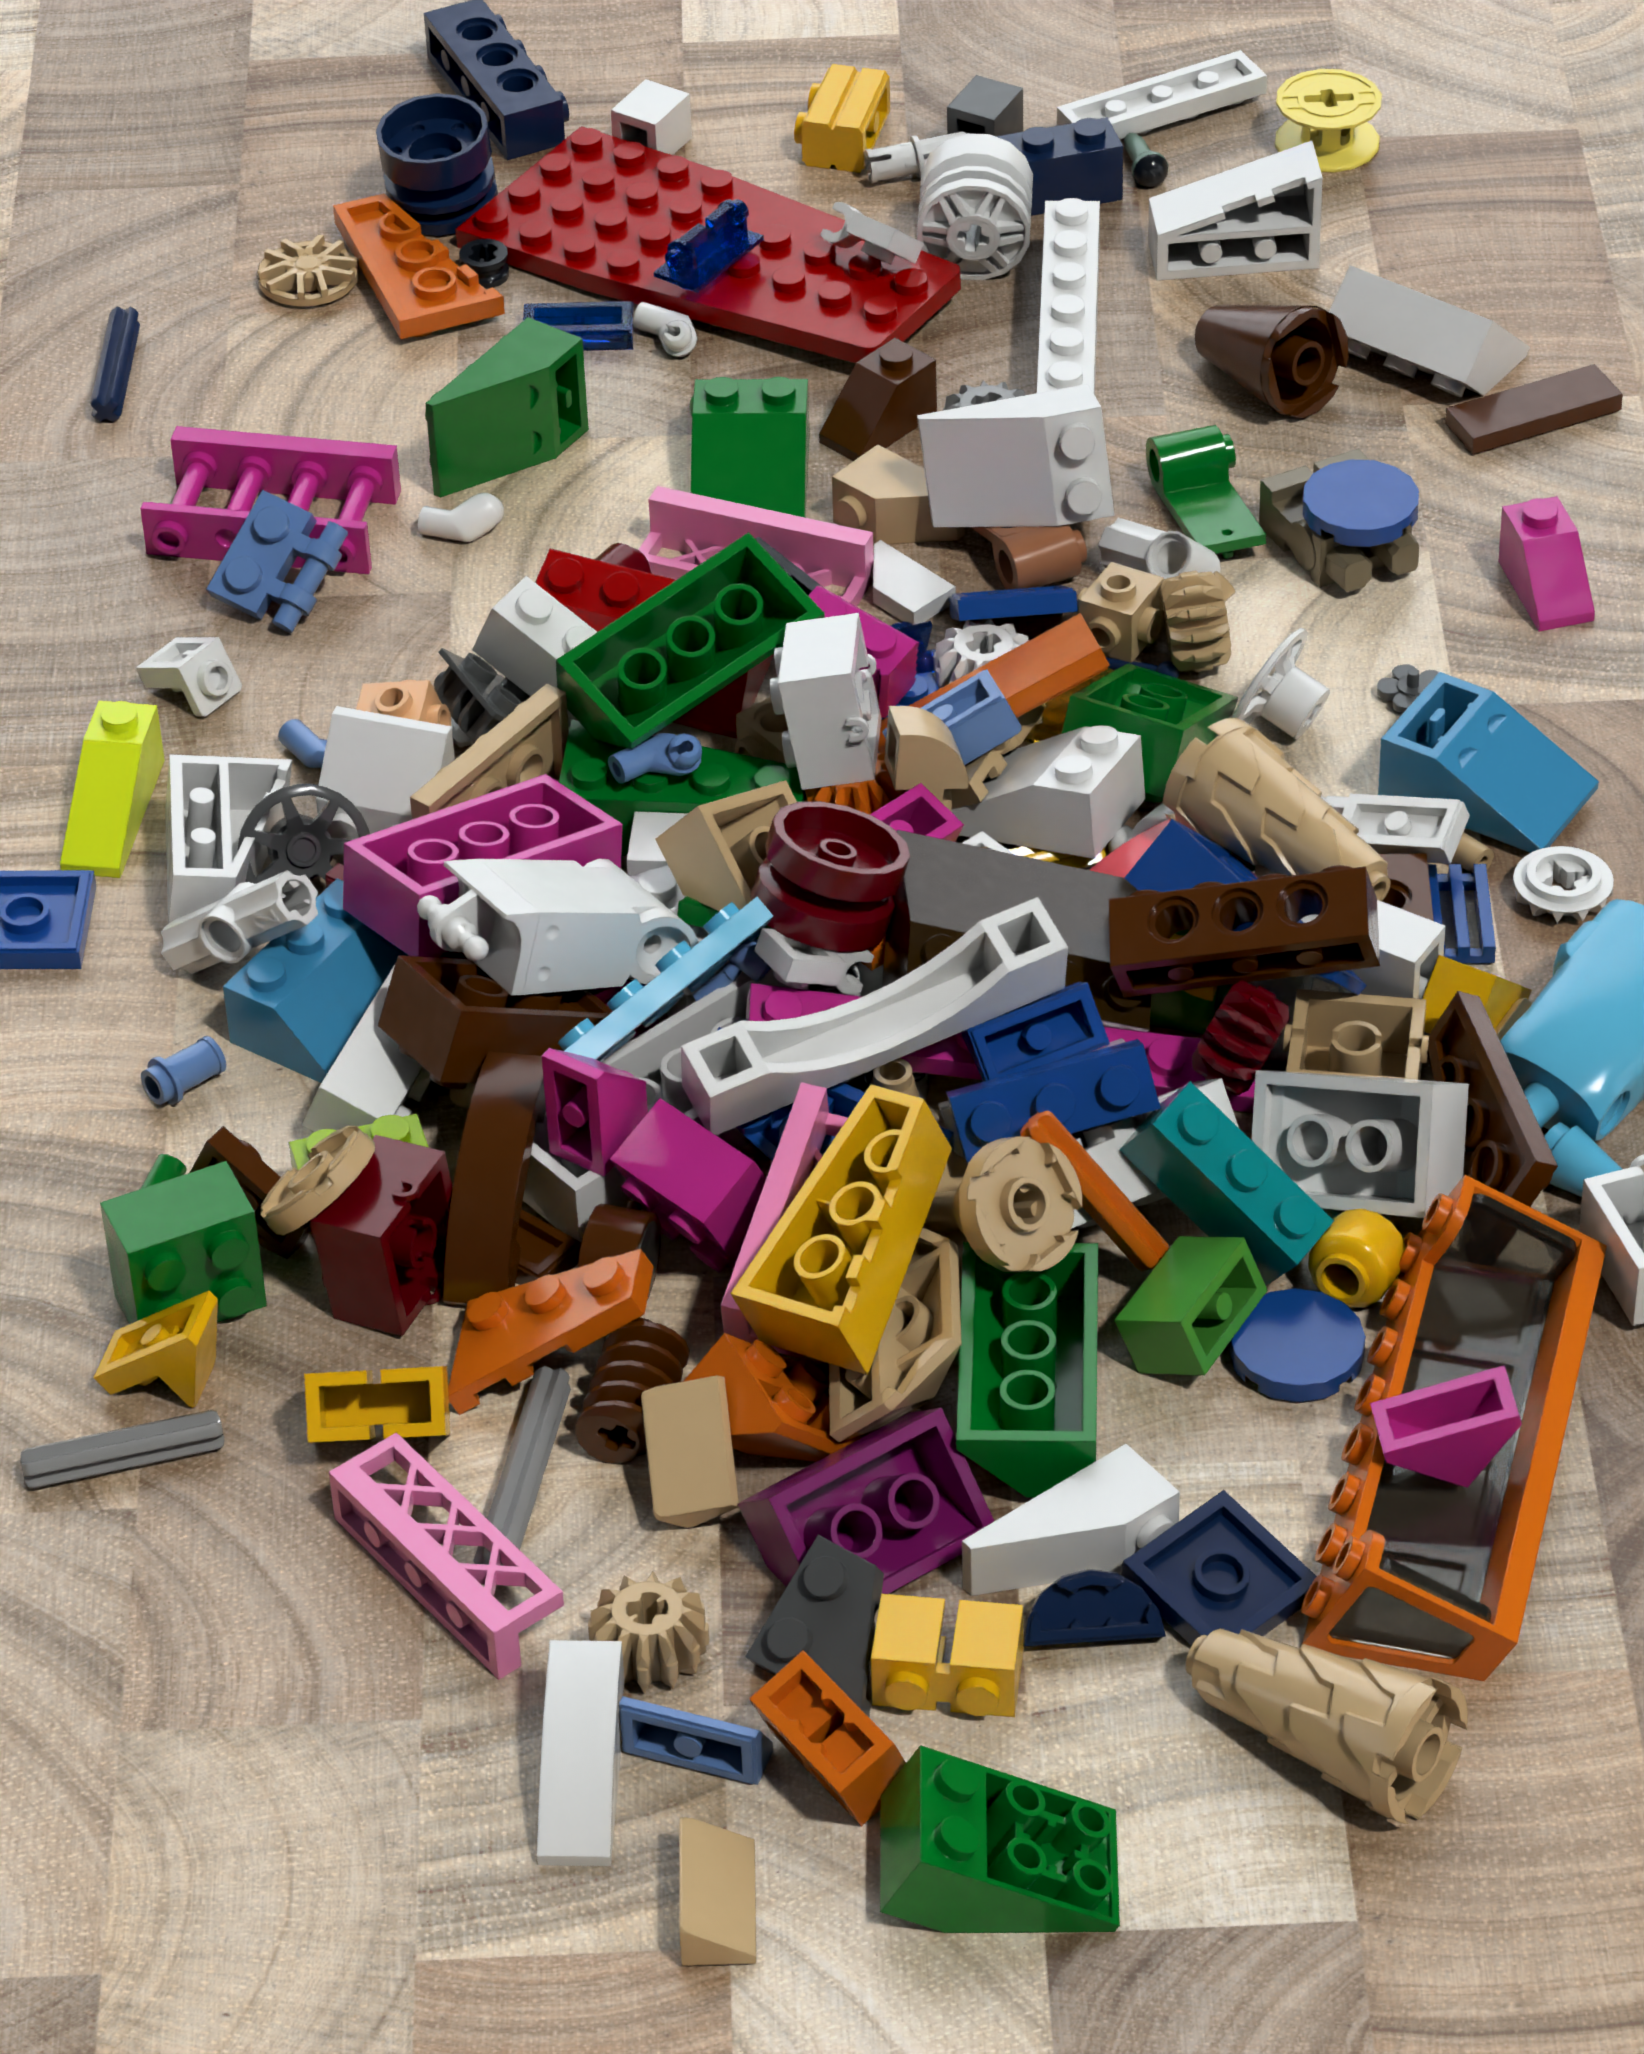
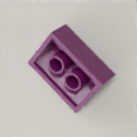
(888, 1498)

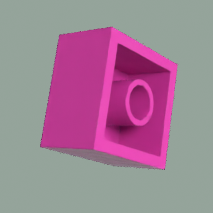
(691, 1183)

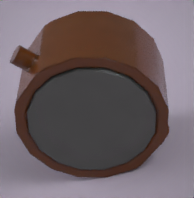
(621, 1230)

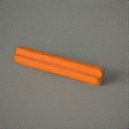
(1101, 1195)

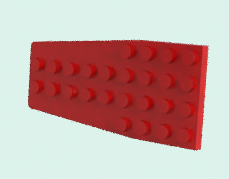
(609, 208)

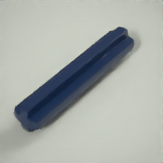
(115, 364)

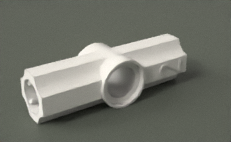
(239, 922)

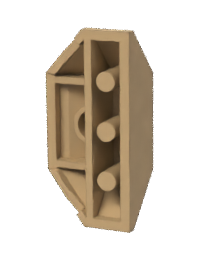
(914, 1348)

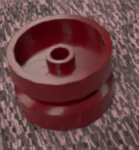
(830, 875)

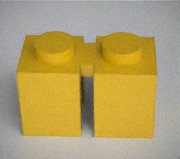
(350, 1405)
(911, 1654)

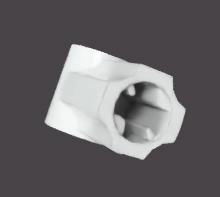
(1154, 550)

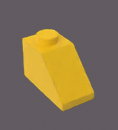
(1452, 976)

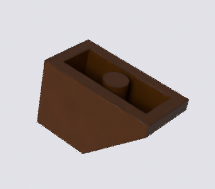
(881, 400)

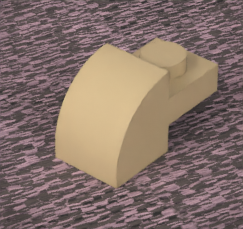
(923, 752)

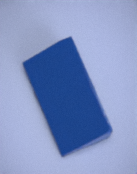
(1037, 1033)

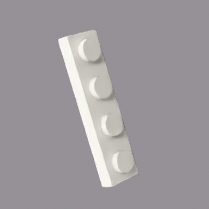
(1172, 95)

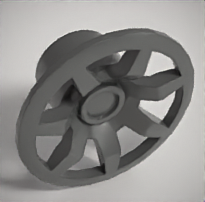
(298, 840)

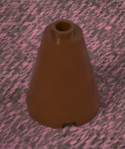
(1276, 352)

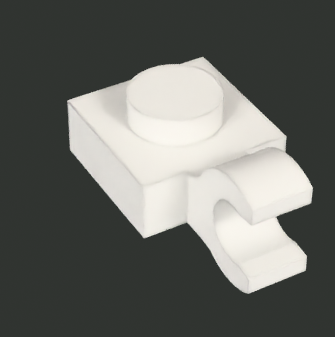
(880, 239)
(804, 965)

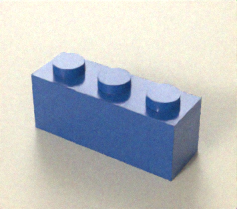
(1077, 1090)

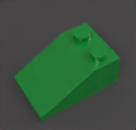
(752, 442)
(1158, 708)

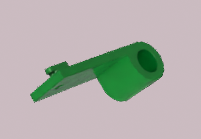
(1194, 484)

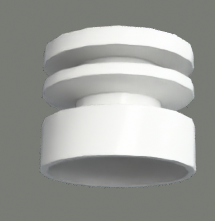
(976, 205)

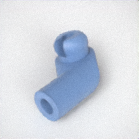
(303, 743)

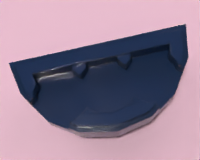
(1092, 1608)

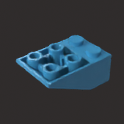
(1486, 754)

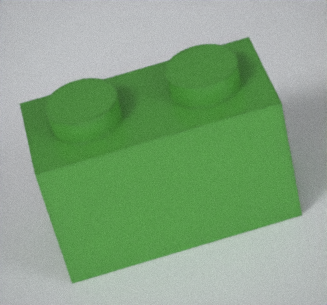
(1191, 1305)

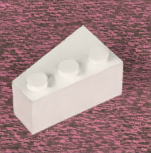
(204, 820)

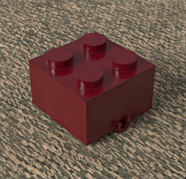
(387, 1237)

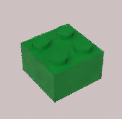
(182, 1242)

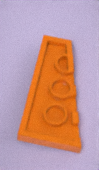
(412, 273)

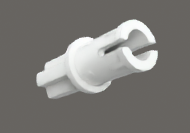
(902, 158)

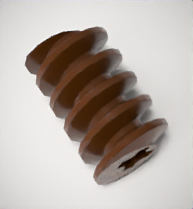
(631, 1362)

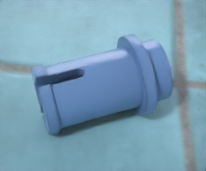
(170, 1077)

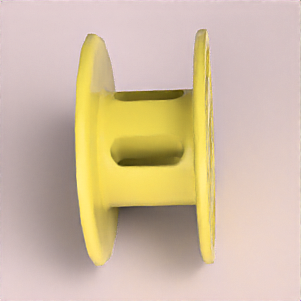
(1333, 113)

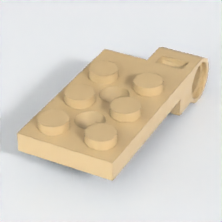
(515, 750)

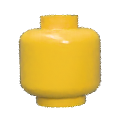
(1357, 1258)

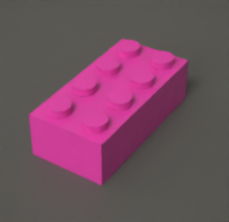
(403, 863)

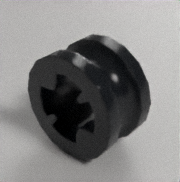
(488, 260)

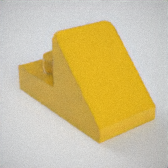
(168, 1345)

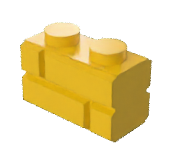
(843, 117)

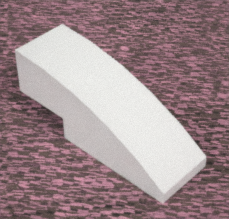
(580, 1753)

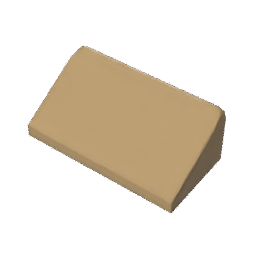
(690, 1451)
(716, 1895)

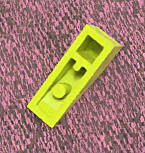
(112, 787)

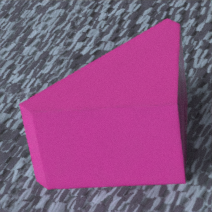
(1449, 1426)

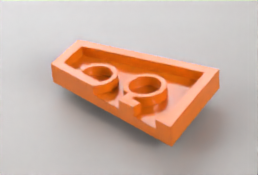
(520, 1325)

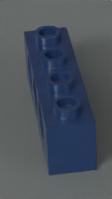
(493, 70)

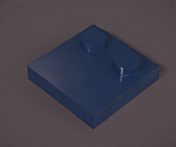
(1220, 1573)

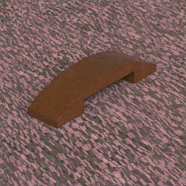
(492, 1177)

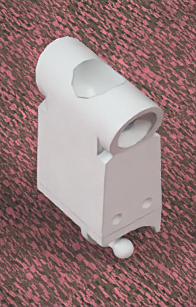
(554, 924)

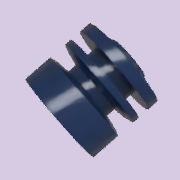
(437, 160)

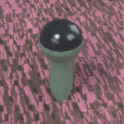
(1148, 167)

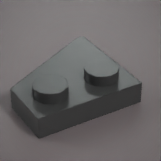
(829, 1616)

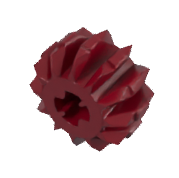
(1240, 1036)

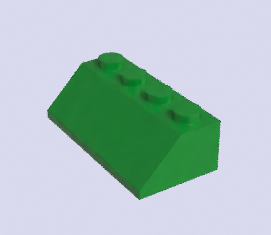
(682, 644)
(1029, 1369)

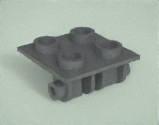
(476, 693)

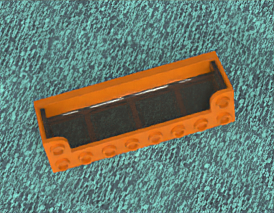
(1415, 1562)

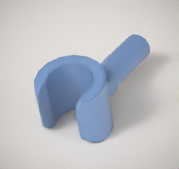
(743, 960)

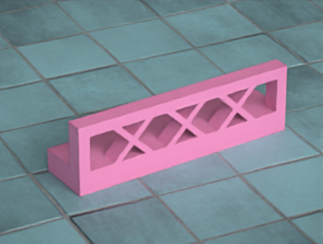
(708, 525)
(790, 1168)
(426, 1568)

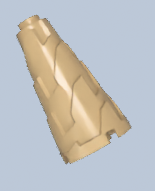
(1263, 808)
(1354, 1721)

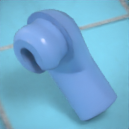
(658, 754)

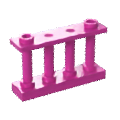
(279, 466)

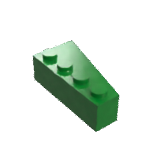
(717, 777)

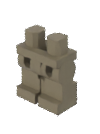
(1329, 561)

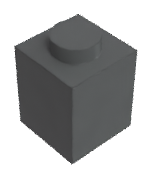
(986, 108)

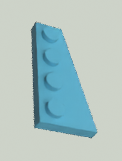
(679, 969)

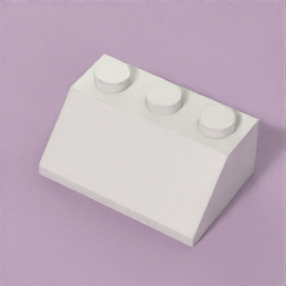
(1424, 334)

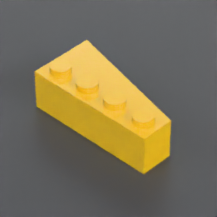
(848, 1235)

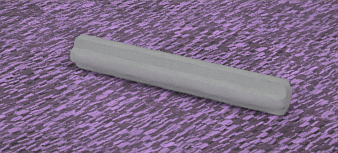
(528, 1456)

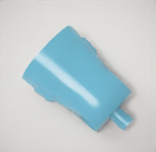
(1584, 1033)

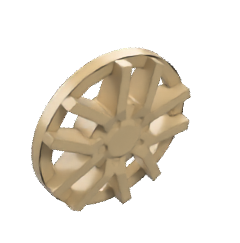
(308, 268)

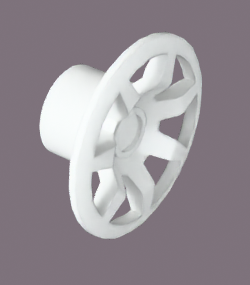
(1288, 696)

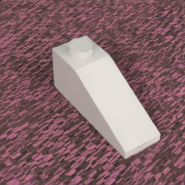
(1074, 1526)

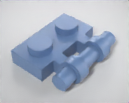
(263, 555)

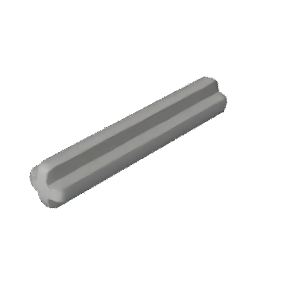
(122, 1449)

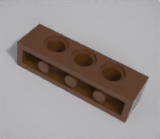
(1272, 948)

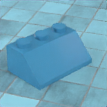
(309, 989)

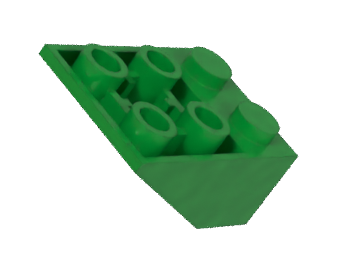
(508, 408)
(994, 1852)

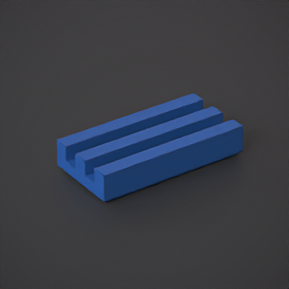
(1457, 883)

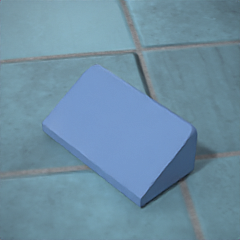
(975, 716)
(693, 1741)

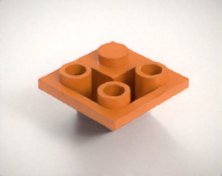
(772, 1400)

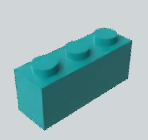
(1226, 1181)

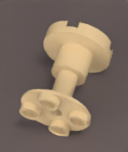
(1009, 1204)

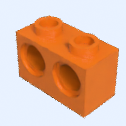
(829, 1736)

